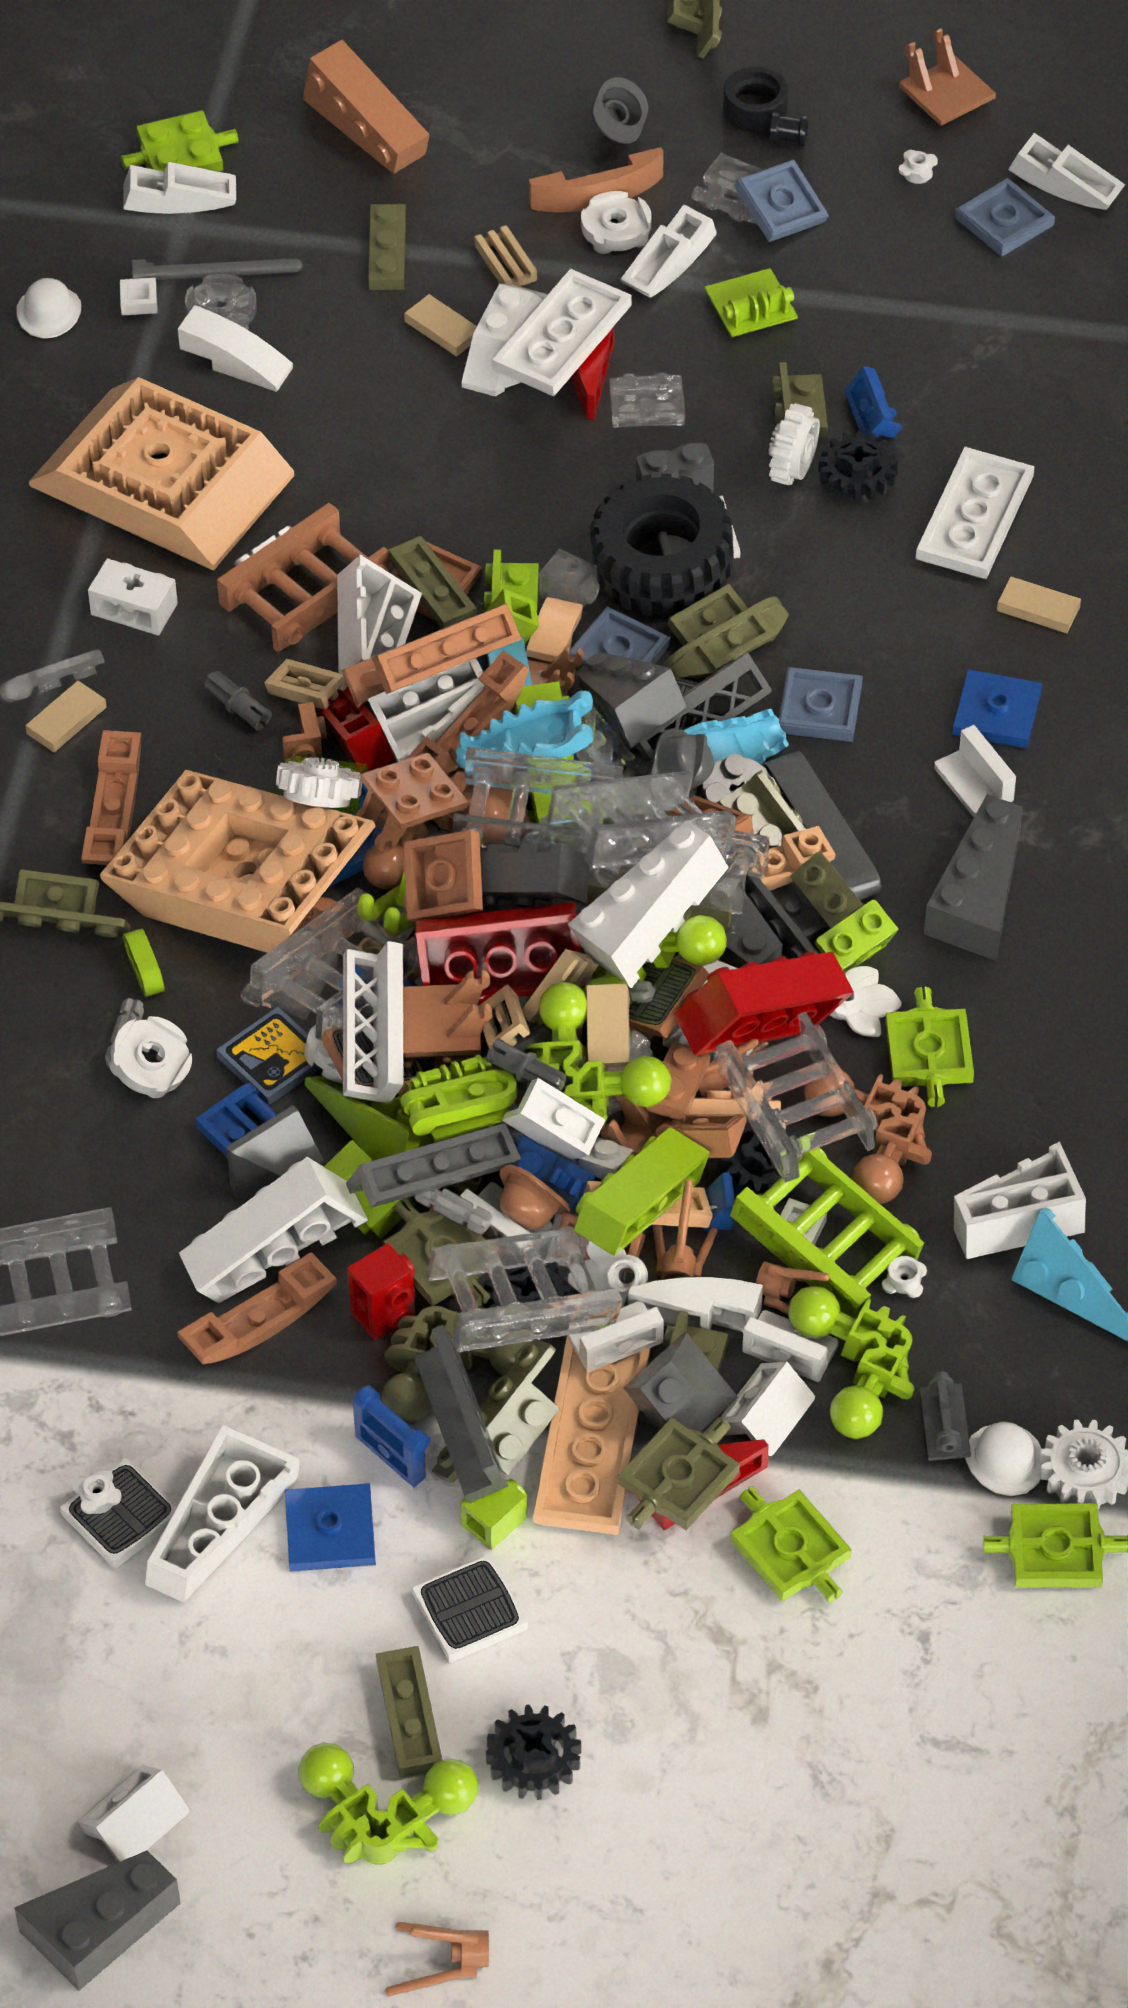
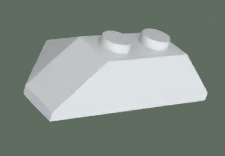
(500, 321)

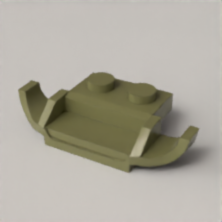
(721, 631)

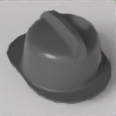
(620, 110)
(683, 752)

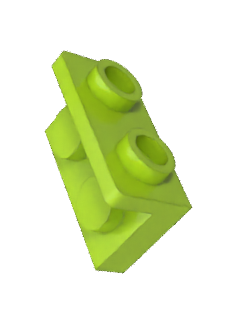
(514, 577)
(858, 936)

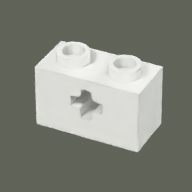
(132, 596)

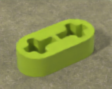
(143, 962)

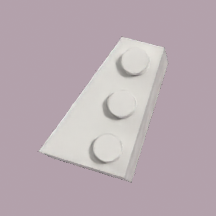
(372, 612)
(426, 707)
(1003, 1210)

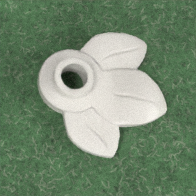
(867, 1002)
(607, 1270)

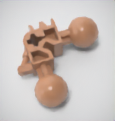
(386, 868)
(897, 1138)

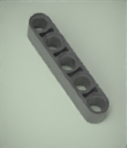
(810, 799)

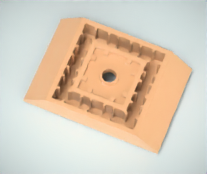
(189, 502)
(208, 834)

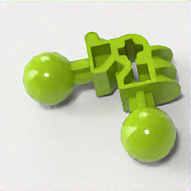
(698, 940)
(642, 1082)
(872, 1339)
(328, 1774)

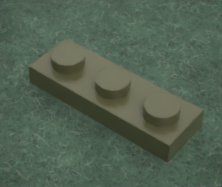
(387, 247)
(428, 575)
(408, 1710)

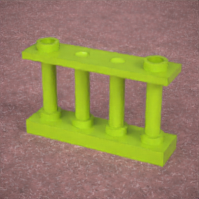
(790, 1245)

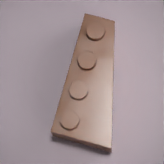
(363, 108)

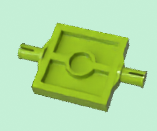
(181, 141)
(929, 1047)
(790, 1544)
(1056, 1545)

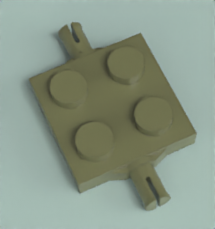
(417, 1241)
(678, 1473)

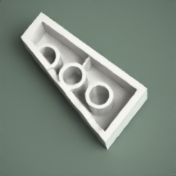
(649, 902)
(271, 1229)
(222, 1505)

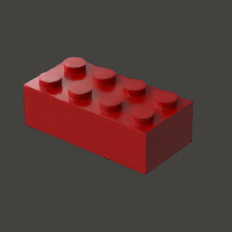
(510, 945)
(762, 1000)

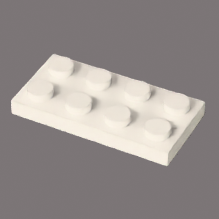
(561, 332)
(975, 512)

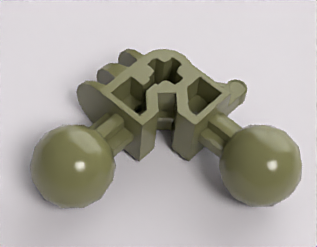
(406, 1391)

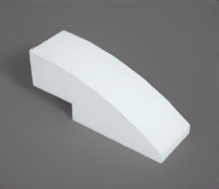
(1065, 174)
(177, 189)
(670, 252)
(233, 349)
(705, 1299)

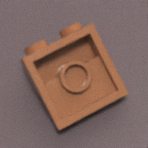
(443, 876)

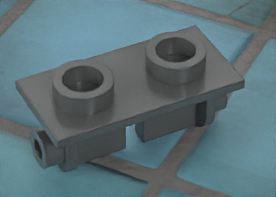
(944, 1418)

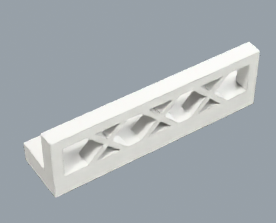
(386, 1020)

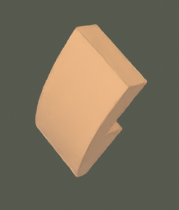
(555, 630)
(793, 853)

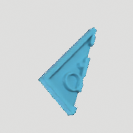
(1063, 1275)

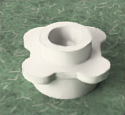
(917, 166)
(904, 1267)
(97, 1502)

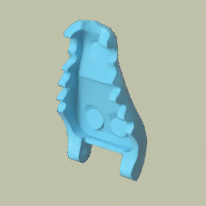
(538, 730)
(751, 737)

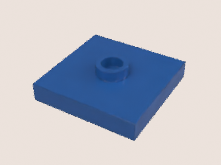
(998, 707)
(330, 1527)

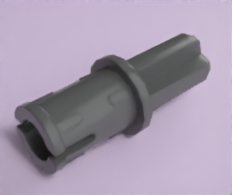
(237, 700)
(524, 1065)

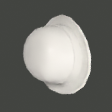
(48, 309)
(1005, 1458)

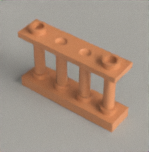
(280, 556)
(431, 654)

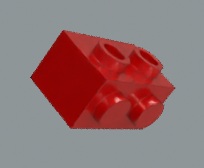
(381, 1290)

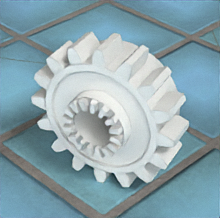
(793, 444)
(318, 783)
(1066, 1459)

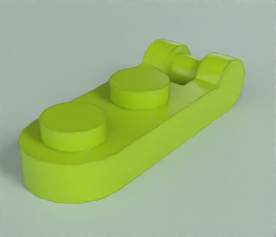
(458, 1099)

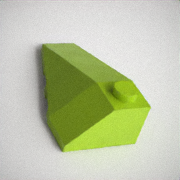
(373, 1125)

